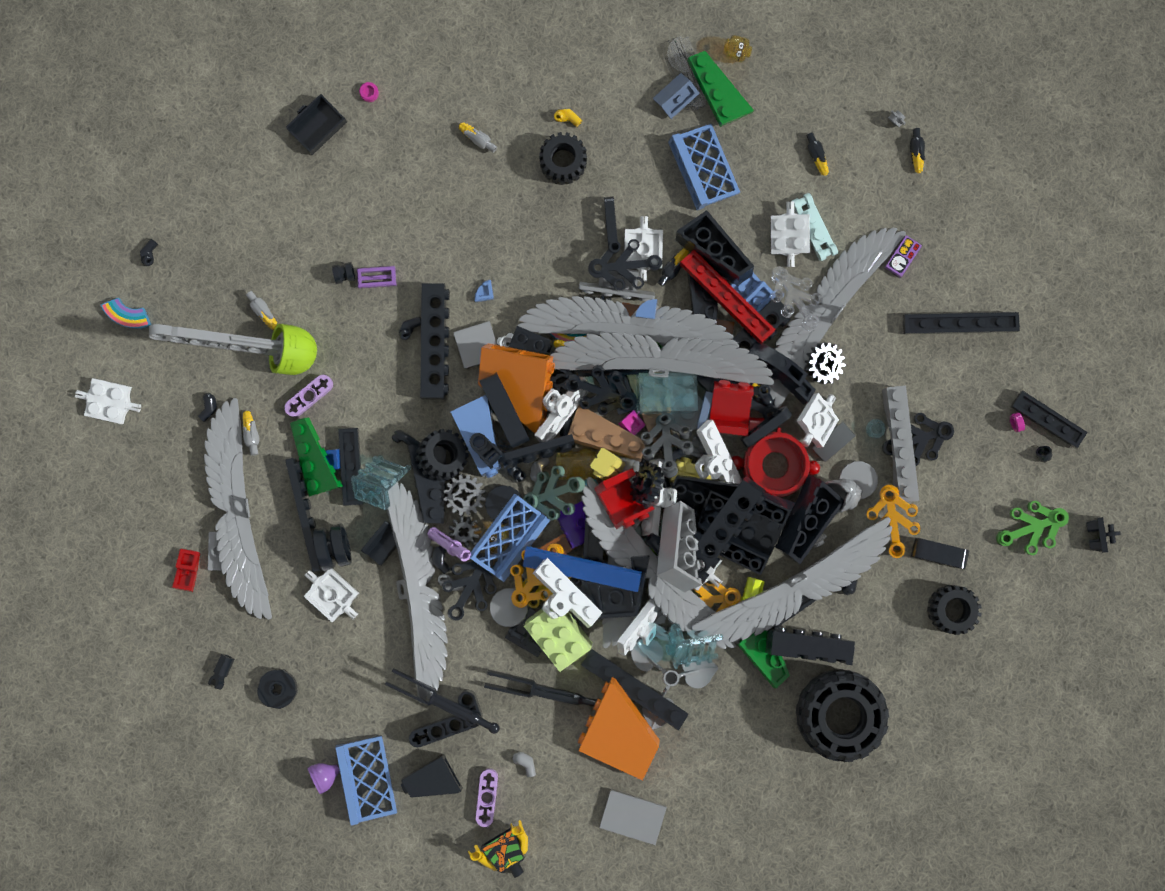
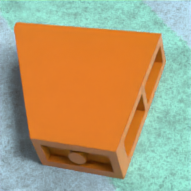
(524, 377)
(619, 733)

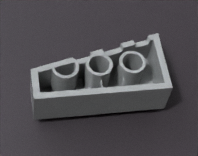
(678, 548)

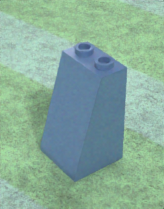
(477, 418)

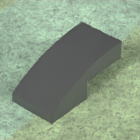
(837, 440)

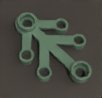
(551, 493)

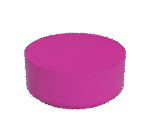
(369, 92)
(1017, 422)

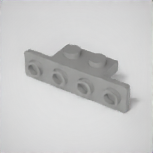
(607, 289)

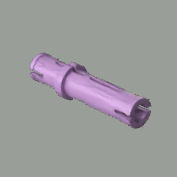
(452, 546)

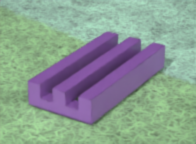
(378, 277)

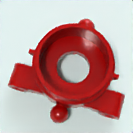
(786, 445)

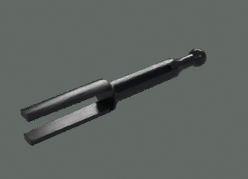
(539, 690)
(445, 704)

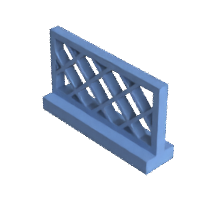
(688, 170)
(512, 555)
(347, 776)

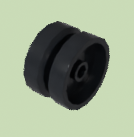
(332, 547)

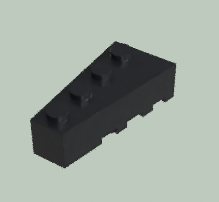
(715, 247)
(808, 519)
(810, 646)

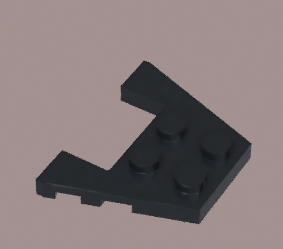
(615, 601)

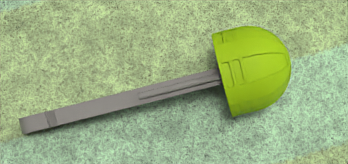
(289, 350)

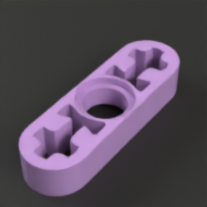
(300, 408)
(490, 812)

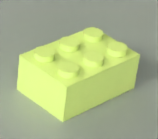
(558, 638)

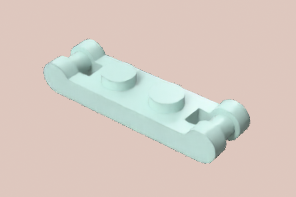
(818, 231)

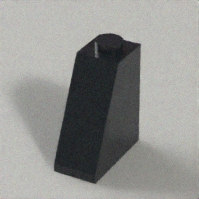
(432, 779)

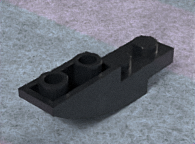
(785, 371)

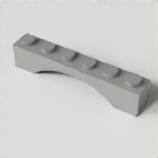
(898, 419)

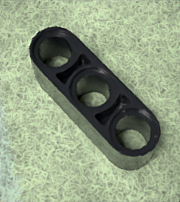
(940, 553)

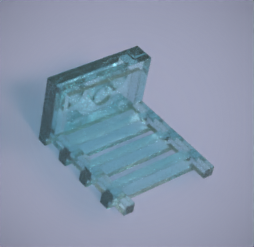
(374, 488)
(682, 650)

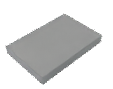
(633, 817)

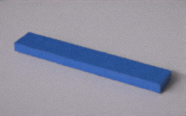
(585, 569)

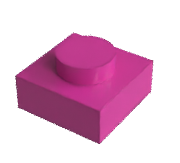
(632, 423)

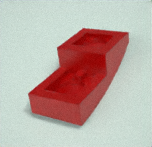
(187, 570)

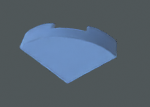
(484, 292)
(647, 309)

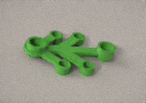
(1036, 526)

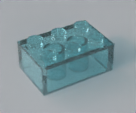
(666, 394)

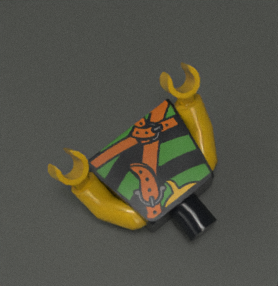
(504, 851)

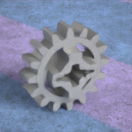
(466, 503)

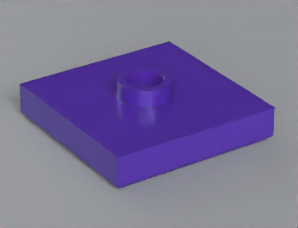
(574, 525)

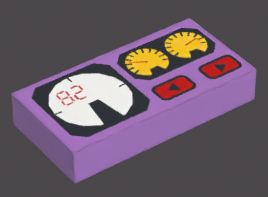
(903, 256)

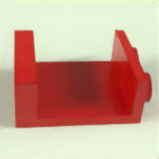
(731, 407)
(618, 502)

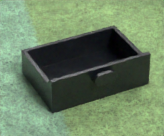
(316, 124)

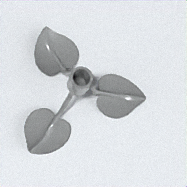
(695, 675)

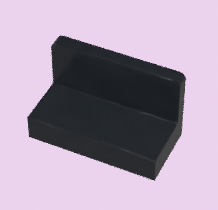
(381, 544)

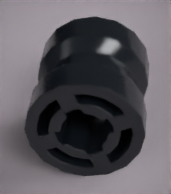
(343, 273)

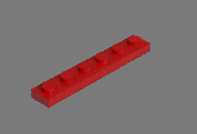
(727, 297)

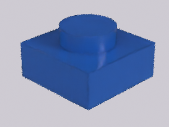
(333, 458)

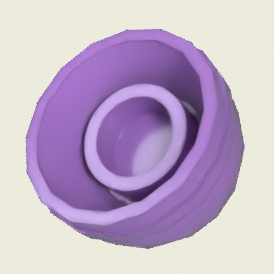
(323, 776)

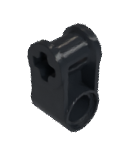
(487, 450)

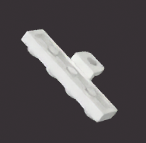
(560, 410)
(718, 460)
(651, 524)
(565, 595)
(640, 627)

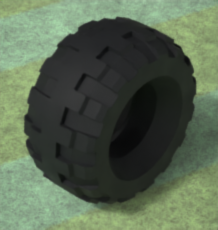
(812, 712)

